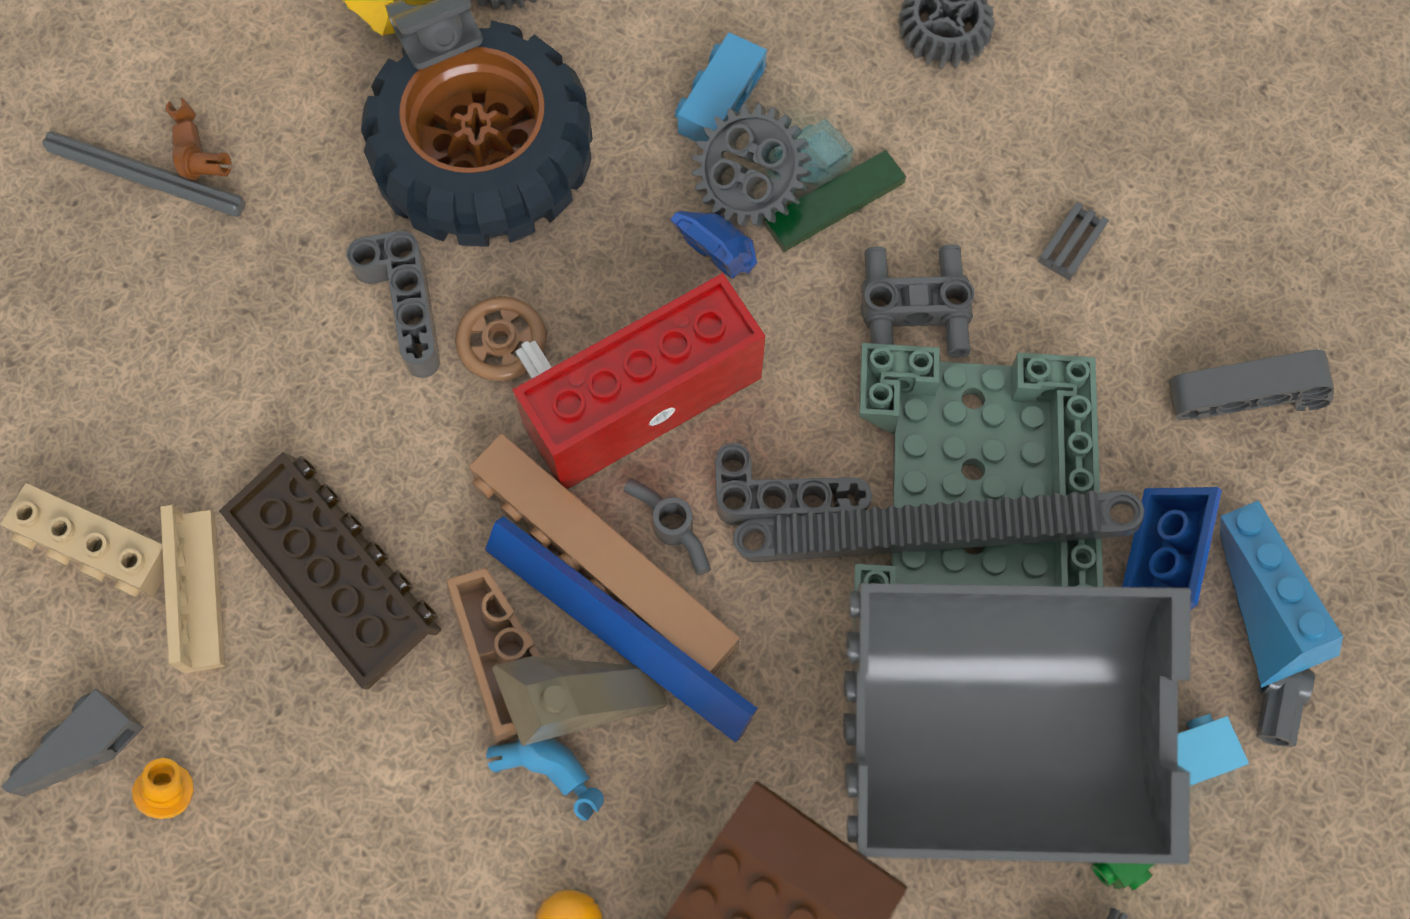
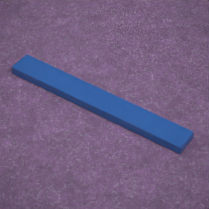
(621, 629)

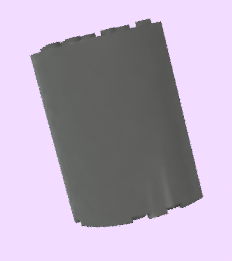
(1017, 723)

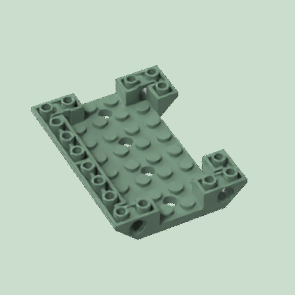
(1026, 439)

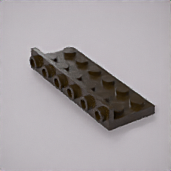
(329, 568)

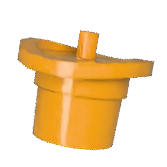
(162, 789)

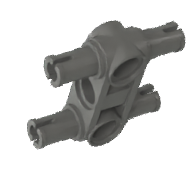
(918, 299)

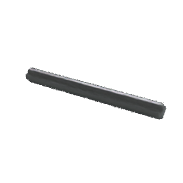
(144, 173)

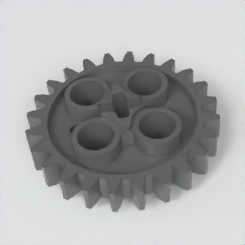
(765, 134)

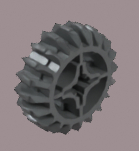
(943, 34)

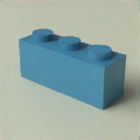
(723, 85)

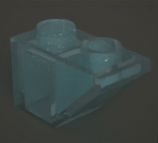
(829, 153)

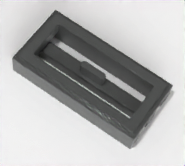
(1087, 218)

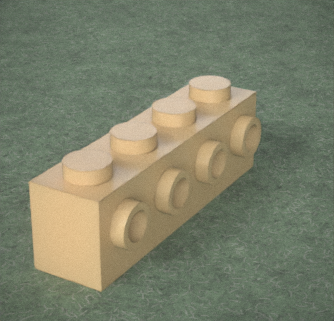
(86, 539)

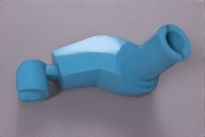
(555, 762)

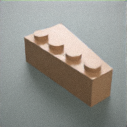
(490, 638)

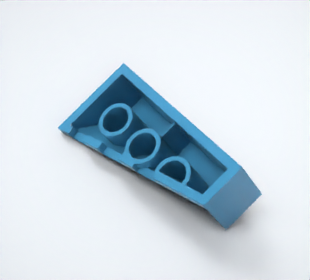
(1278, 604)

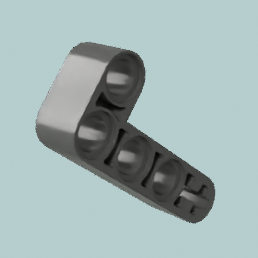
(406, 304)
(1254, 385)
(790, 491)

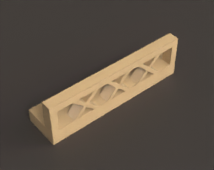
(191, 590)

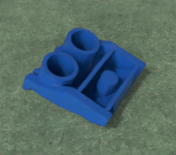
(721, 240)

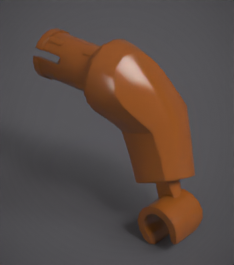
(187, 148)

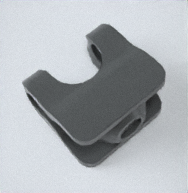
(434, 29)

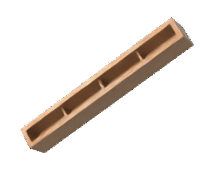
(599, 552)

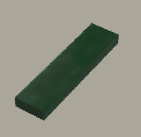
(836, 200)

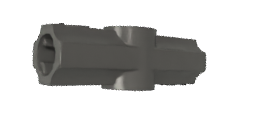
(1283, 708)

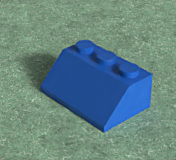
(1173, 539)

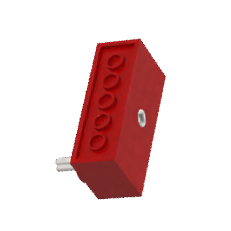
(639, 380)

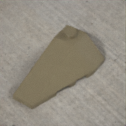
(567, 695)

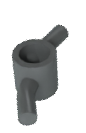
(678, 536)

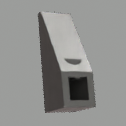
(87, 738)

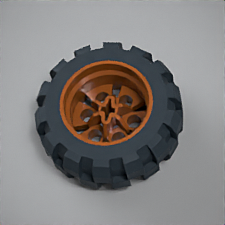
(483, 191)

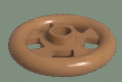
(474, 322)

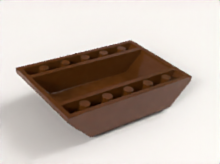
(784, 866)

